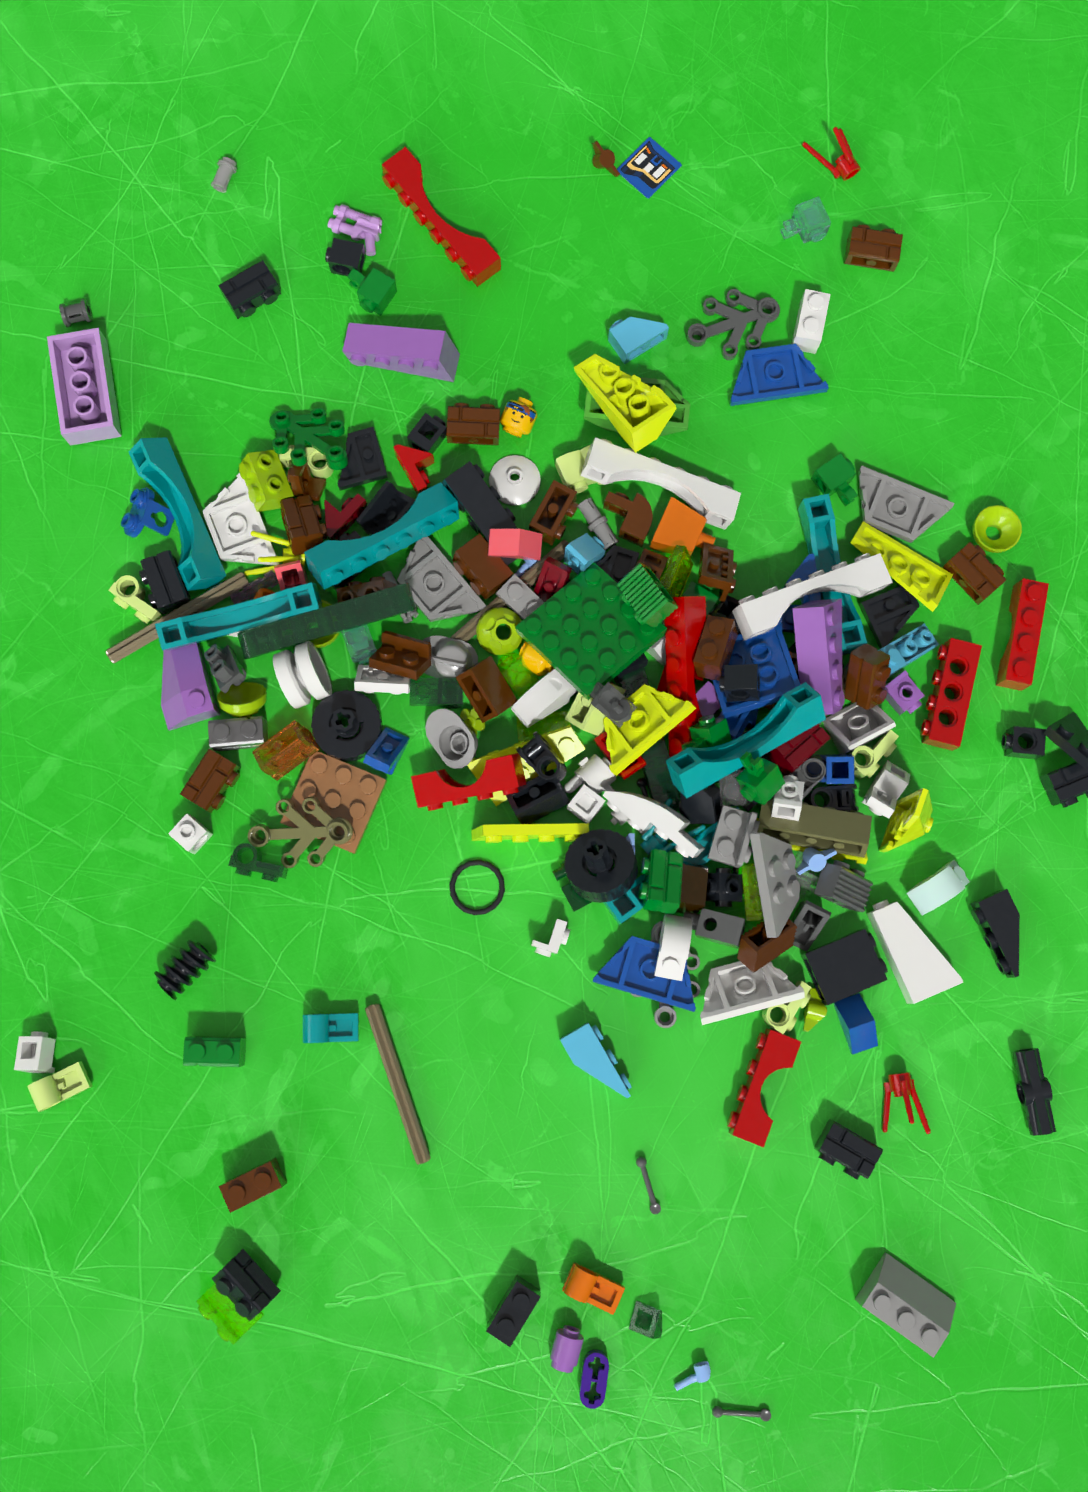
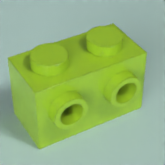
(265, 480)

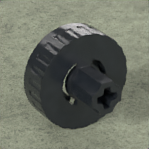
(327, 725)
(596, 853)

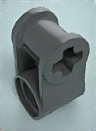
(810, 779)

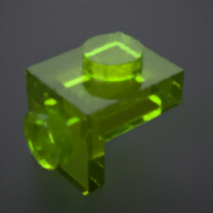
(517, 673)

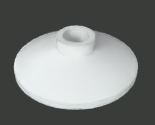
(518, 491)

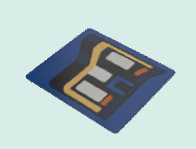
(648, 167)

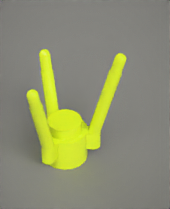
(286, 558)

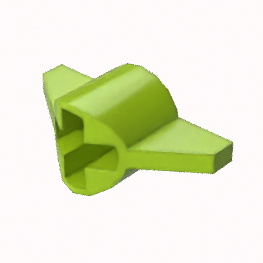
(814, 1011)

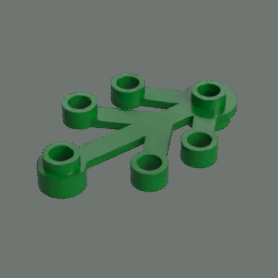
(285, 422)

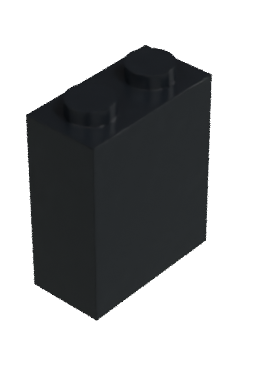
(845, 966)

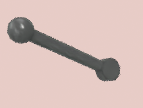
(655, 1208)
(764, 1413)

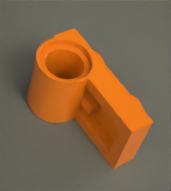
(593, 1288)

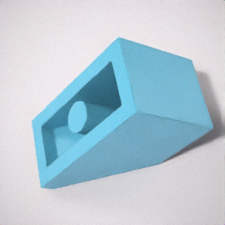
(635, 336)
(583, 552)

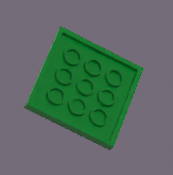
(588, 631)

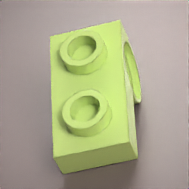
(312, 457)
(135, 600)
(884, 746)
(789, 1010)
(59, 1086)

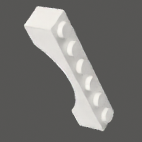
(612, 463)
(857, 579)

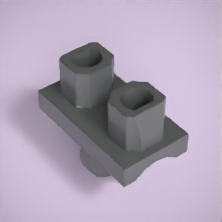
(225, 667)
(612, 703)

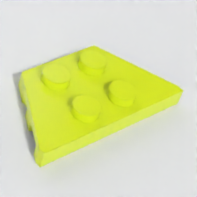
(650, 721)

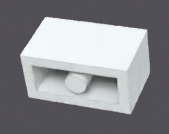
(811, 320)

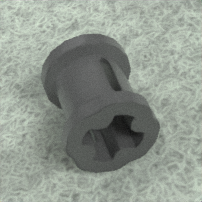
(75, 312)

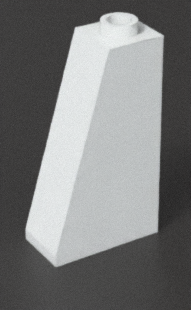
(911, 955)

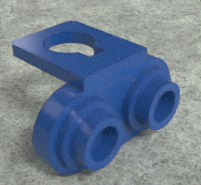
(141, 513)

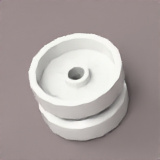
(302, 674)

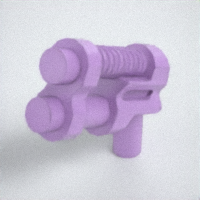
(366, 226)

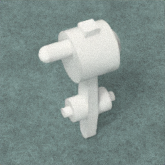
(598, 777)

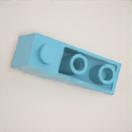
(909, 648)
(588, 1054)

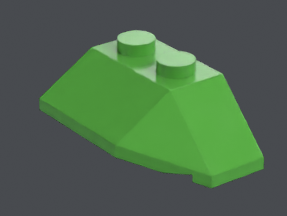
(676, 424)

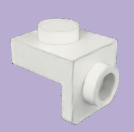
(559, 936)

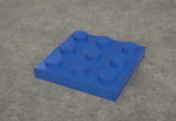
(774, 666)

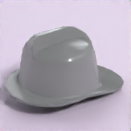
(449, 657)
(451, 738)

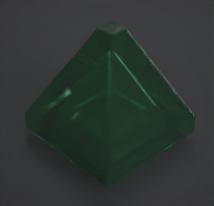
(646, 1320)

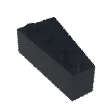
(479, 502)

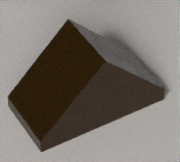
(693, 888)

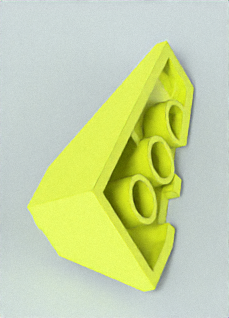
(630, 405)
(908, 820)

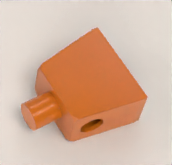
(680, 527)

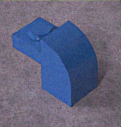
(839, 769)

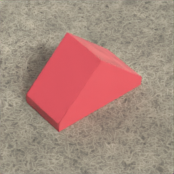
(515, 544)
(291, 575)

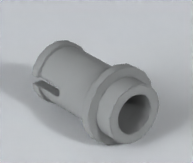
(226, 169)

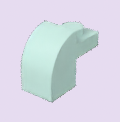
(938, 887)

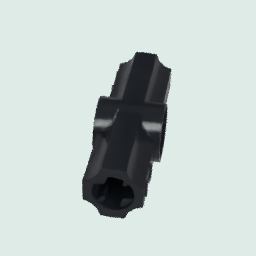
(1034, 1091)

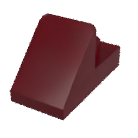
(339, 522)
(552, 578)

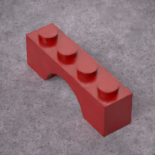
(1027, 613)
(438, 787)
(774, 1053)

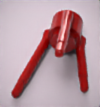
(846, 163)
(903, 1086)

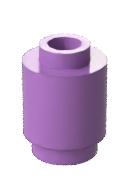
(566, 1349)

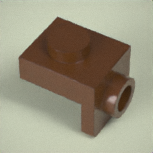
(304, 484)

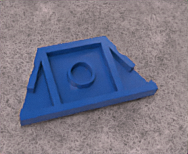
(775, 375)
(633, 972)

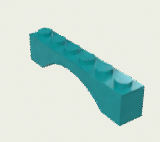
(159, 467)
(821, 540)
(338, 560)
(238, 617)
(792, 715)
(630, 903)

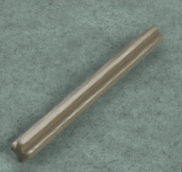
(529, 578)
(192, 607)
(397, 1083)

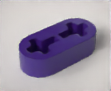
(600, 1379)

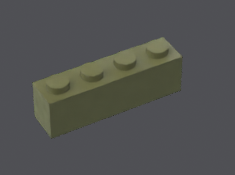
(820, 829)

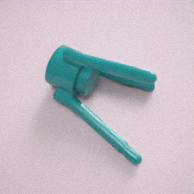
(656, 842)

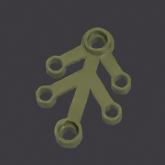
(305, 832)

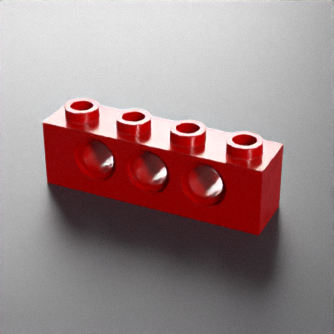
(966, 657)

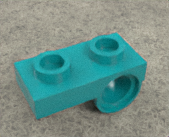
(330, 1028)

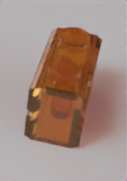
(285, 750)

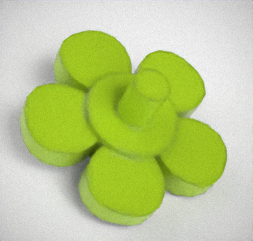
(472, 720)

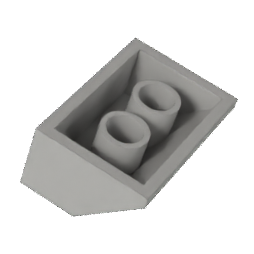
(908, 1304)

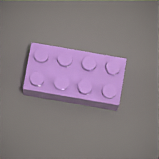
(84, 386)

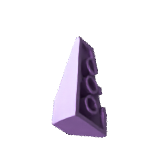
(186, 688)

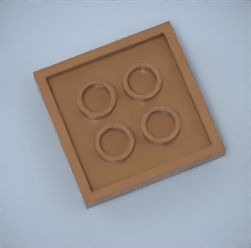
(341, 792)

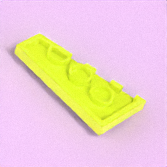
(563, 742)

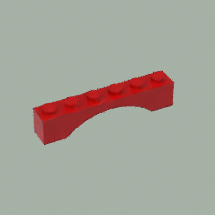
(471, 253)
(681, 644)

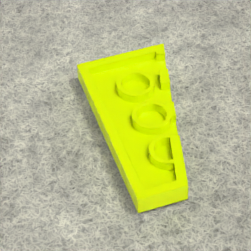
(909, 569)
(522, 832)

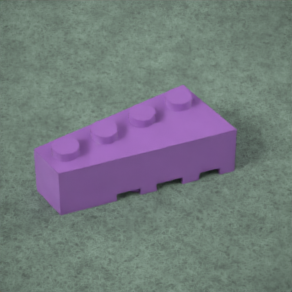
(402, 350)
(820, 649)

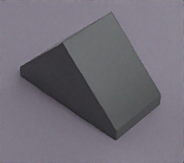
(809, 922)

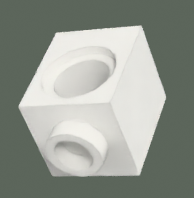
(586, 804)
(190, 834)

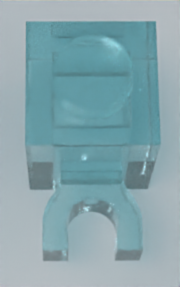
(808, 220)
(359, 644)

